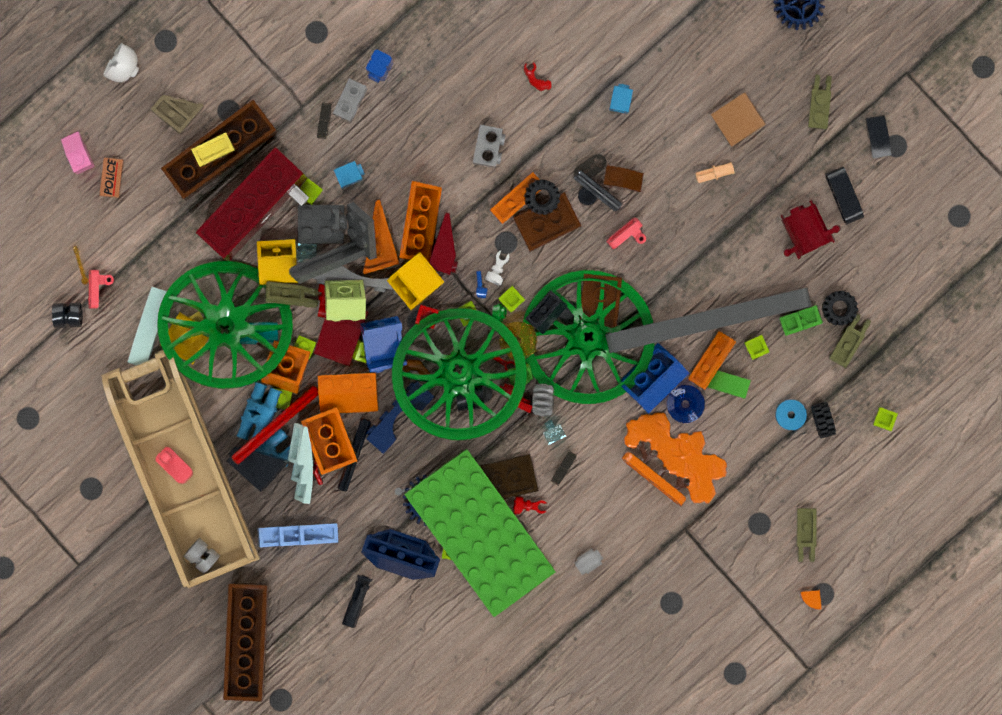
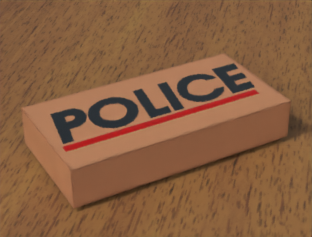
(111, 177)

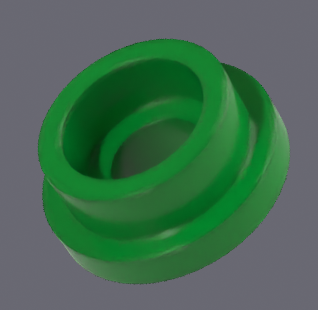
(499, 312)

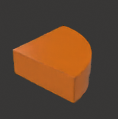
(812, 598)

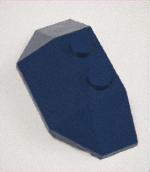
(401, 554)

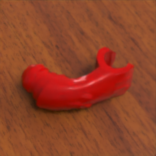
(539, 84)

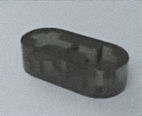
(324, 120)
(593, 172)
(563, 468)

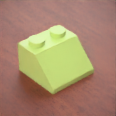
(345, 300)

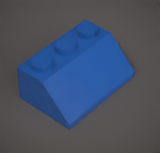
(658, 381)

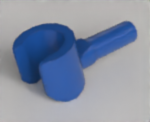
(481, 292)

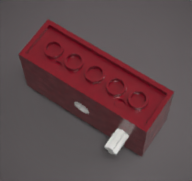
(253, 204)

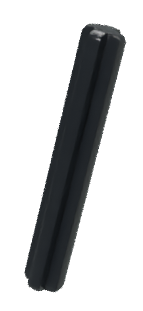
(357, 447)

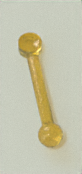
(84, 281)

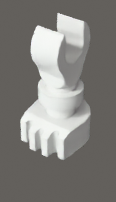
(494, 276)

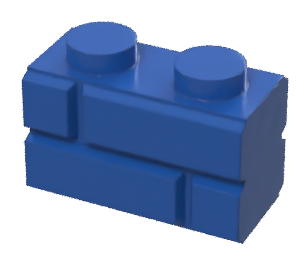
(379, 66)

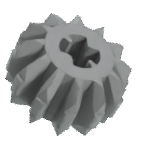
(543, 399)

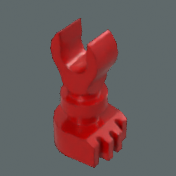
(321, 312)
(519, 505)

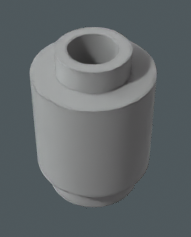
(588, 561)

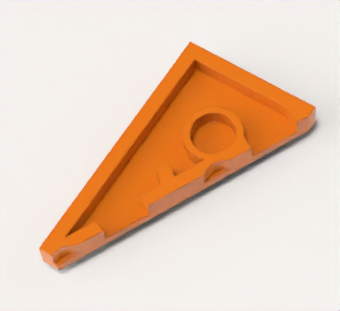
(384, 244)

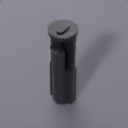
(356, 603)

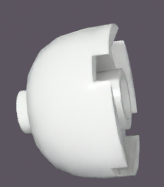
(122, 64)

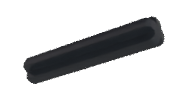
(597, 190)

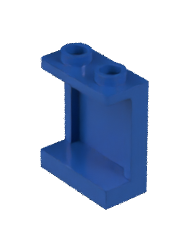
(381, 342)

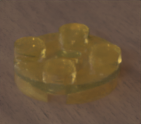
(527, 335)

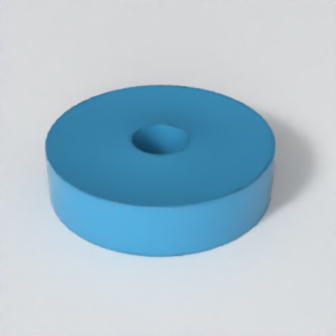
(782, 414)

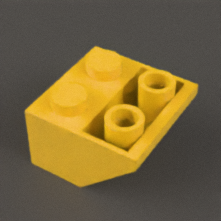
(275, 260)
(415, 281)

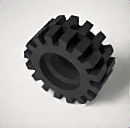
(553, 196)
(851, 308)
(823, 420)

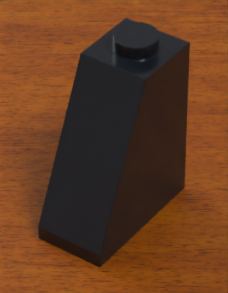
(258, 467)

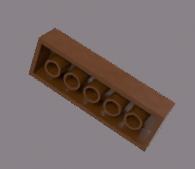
(246, 130)
(246, 642)

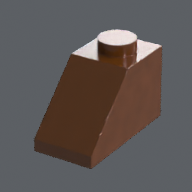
(623, 178)

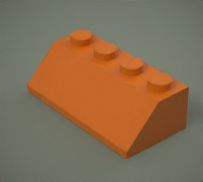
(420, 221)

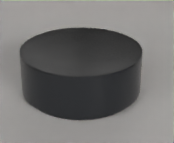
(586, 197)

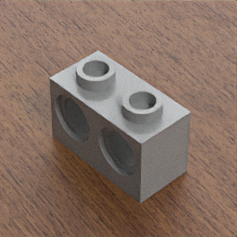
(350, 100)
(483, 145)

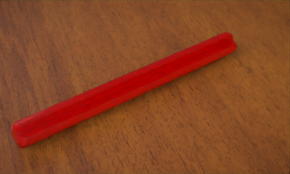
(275, 425)

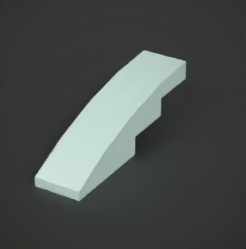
(147, 329)
(301, 455)

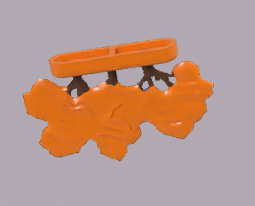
(680, 457)

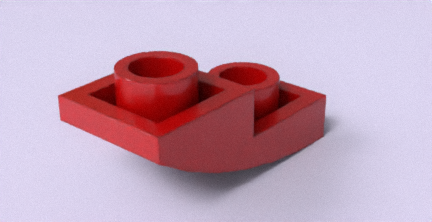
(524, 404)

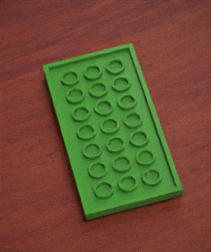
(480, 532)

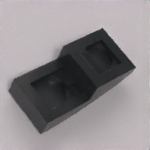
(878, 136)

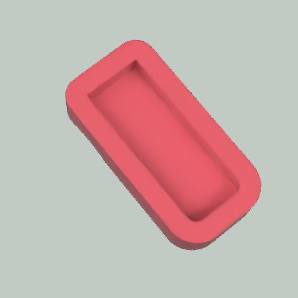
(630, 228)
(94, 282)
(174, 465)

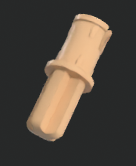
(714, 172)

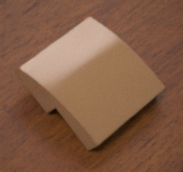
(738, 119)

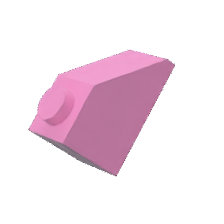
(77, 153)

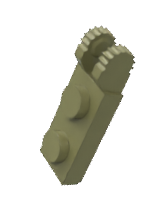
(820, 104)
(290, 294)
(849, 342)
(806, 532)

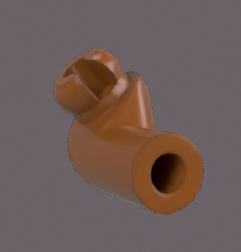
(415, 365)

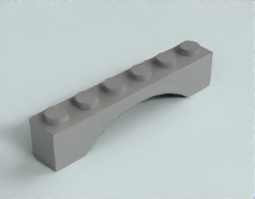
(342, 273)

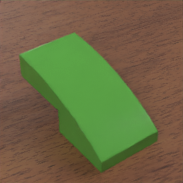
(801, 320)
(730, 384)

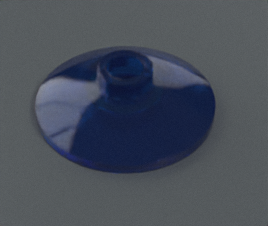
(695, 408)

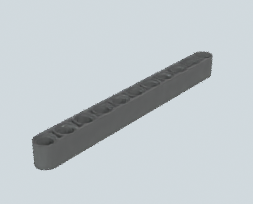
(708, 320)

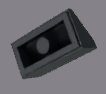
(546, 312)

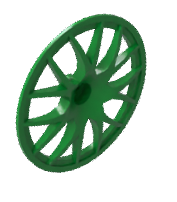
(219, 317)
(589, 349)
(459, 383)

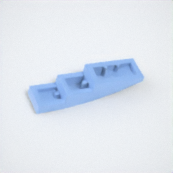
(297, 535)

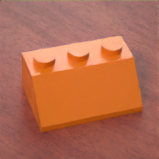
(348, 392)
(329, 441)

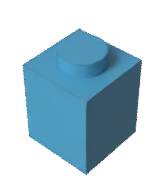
(621, 99)
(349, 174)

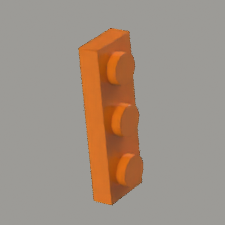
(513, 200)
(712, 360)

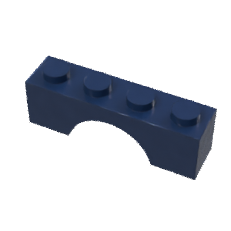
(383, 435)

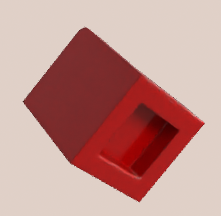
(423, 312)

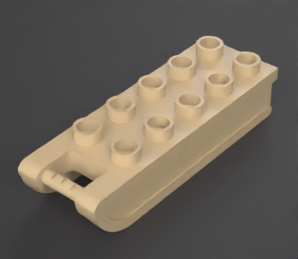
(206, 502)

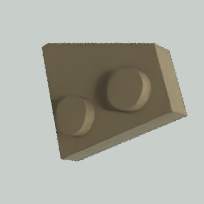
(176, 112)

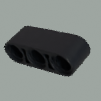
(844, 195)

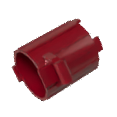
(807, 230)

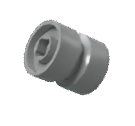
(195, 552)

